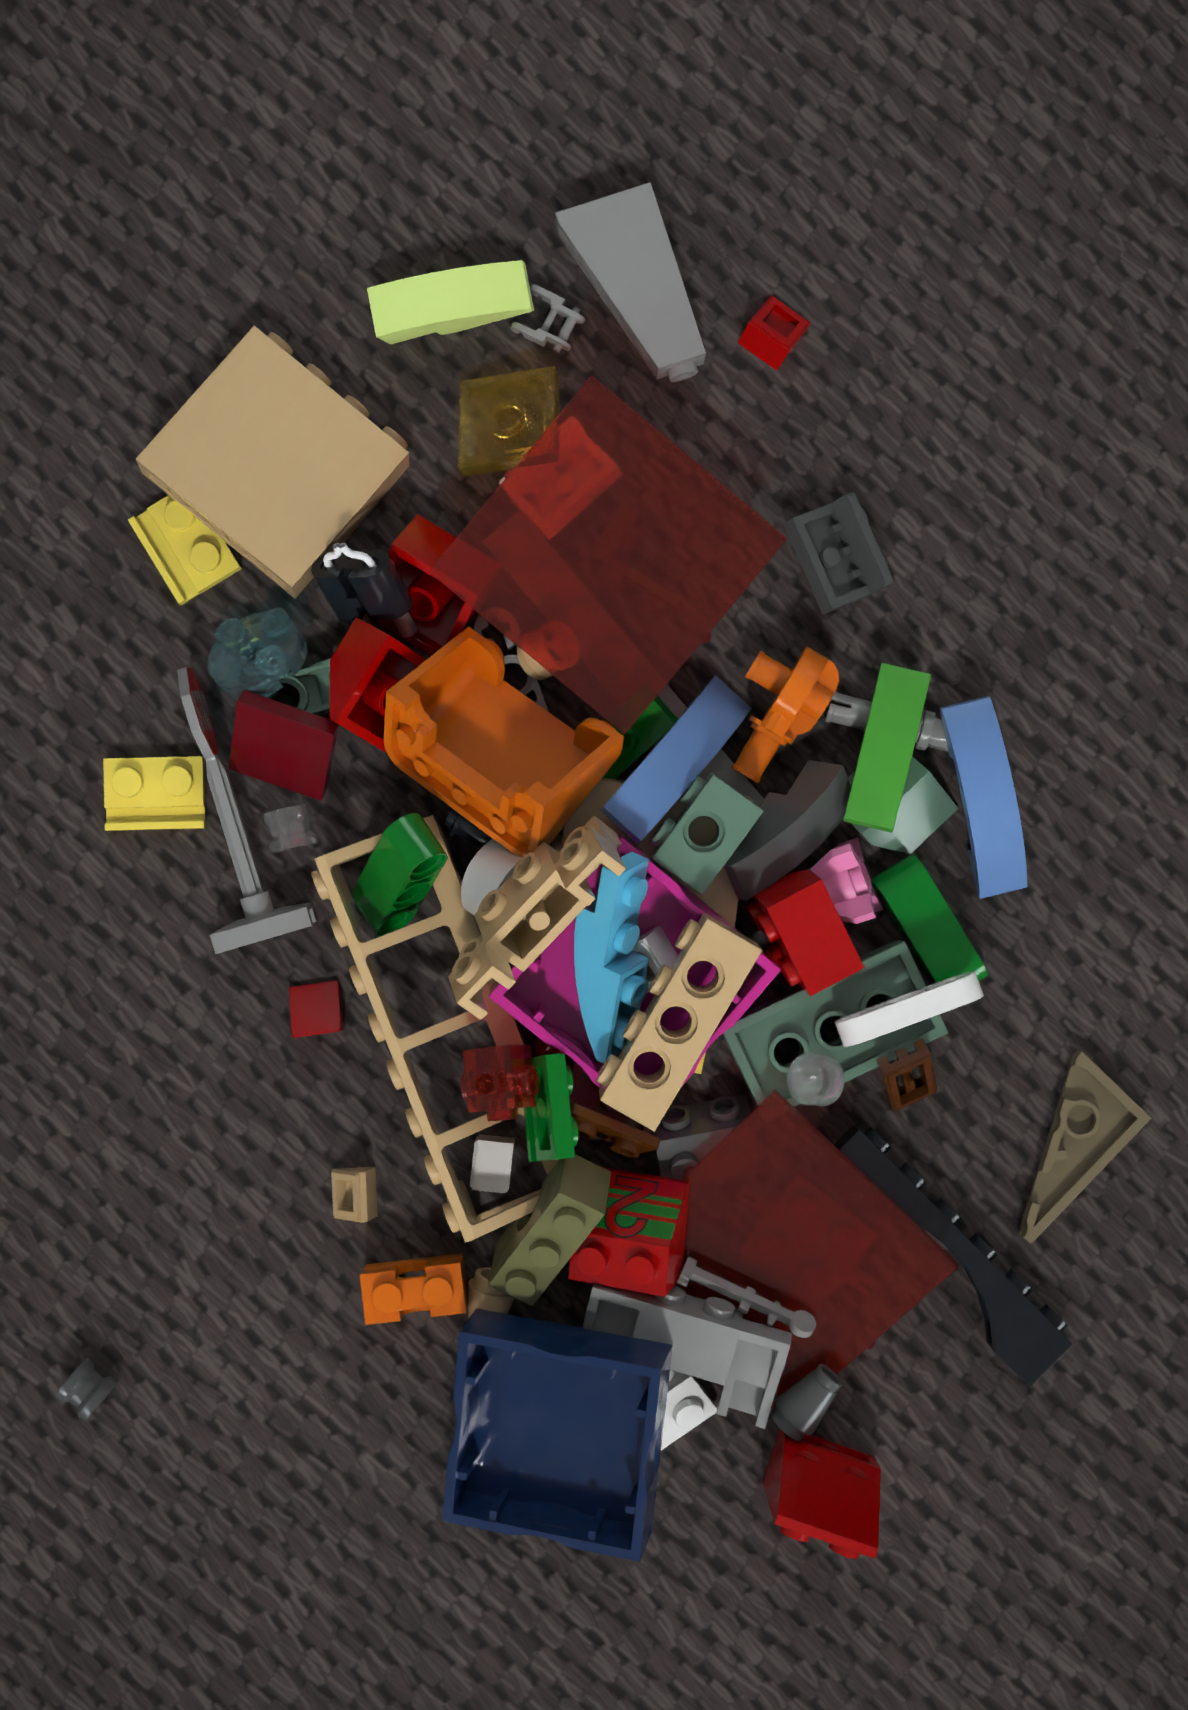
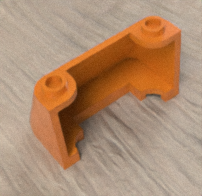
(493, 747)

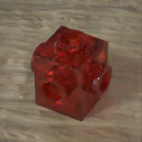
(499, 1081)

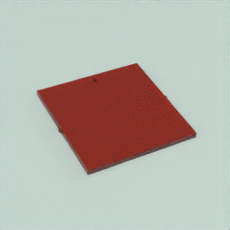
(608, 555)
(807, 1231)

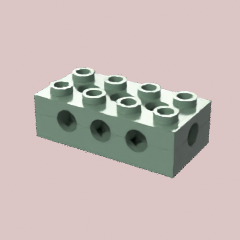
(798, 1016)

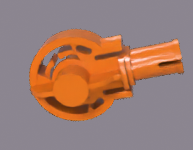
(798, 705)

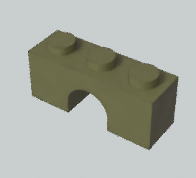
(540, 1246)

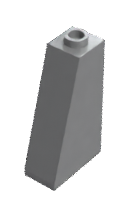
(634, 270)

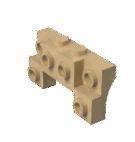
(531, 910)

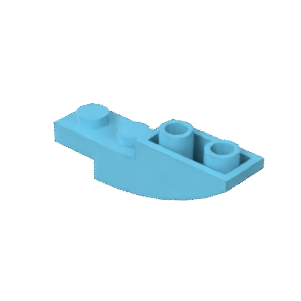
(607, 970)

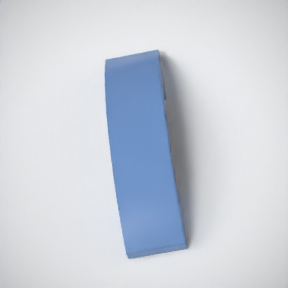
(676, 760)
(986, 796)

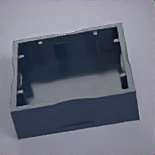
(557, 1433)

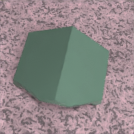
(920, 813)

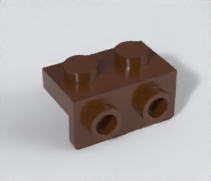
(605, 1122)

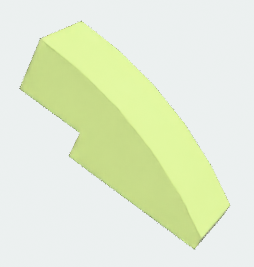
(449, 300)

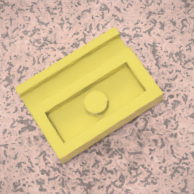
(183, 549)
(155, 793)

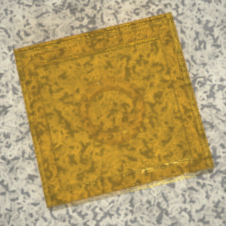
(504, 418)

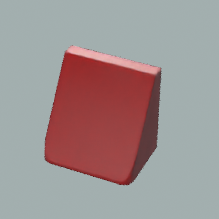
(773, 332)
(316, 1009)

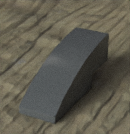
(789, 828)

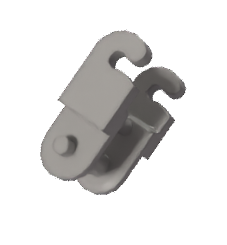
(542, 335)

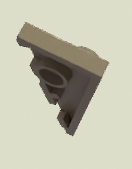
(1086, 1133)

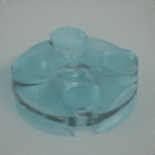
(265, 633)

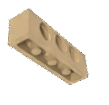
(649, 1096)

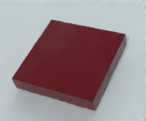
(282, 745)

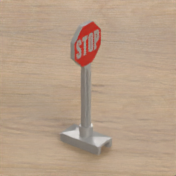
(260, 918)

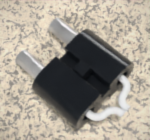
(364, 583)

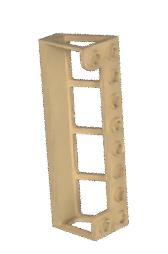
(503, 1027)

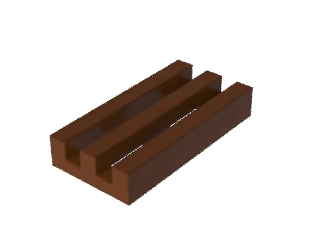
(903, 1067)

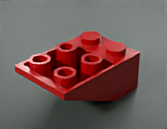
(825, 1494)

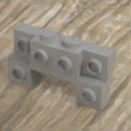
(706, 1338)

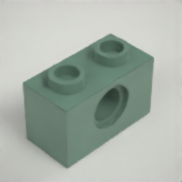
(701, 862)

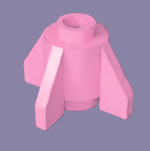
(848, 882)

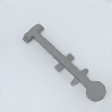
(800, 1322)

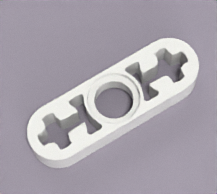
(909, 1008)

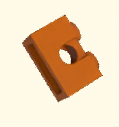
(390, 1297)

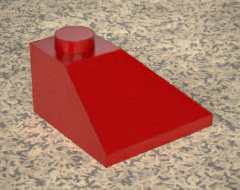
(360, 675)

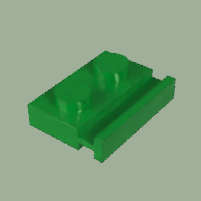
(549, 1125)

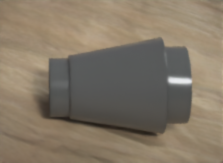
(806, 1402)

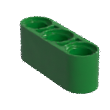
(399, 874)
(927, 920)

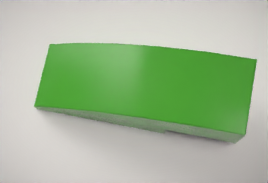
(887, 747)

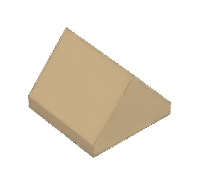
(354, 1194)

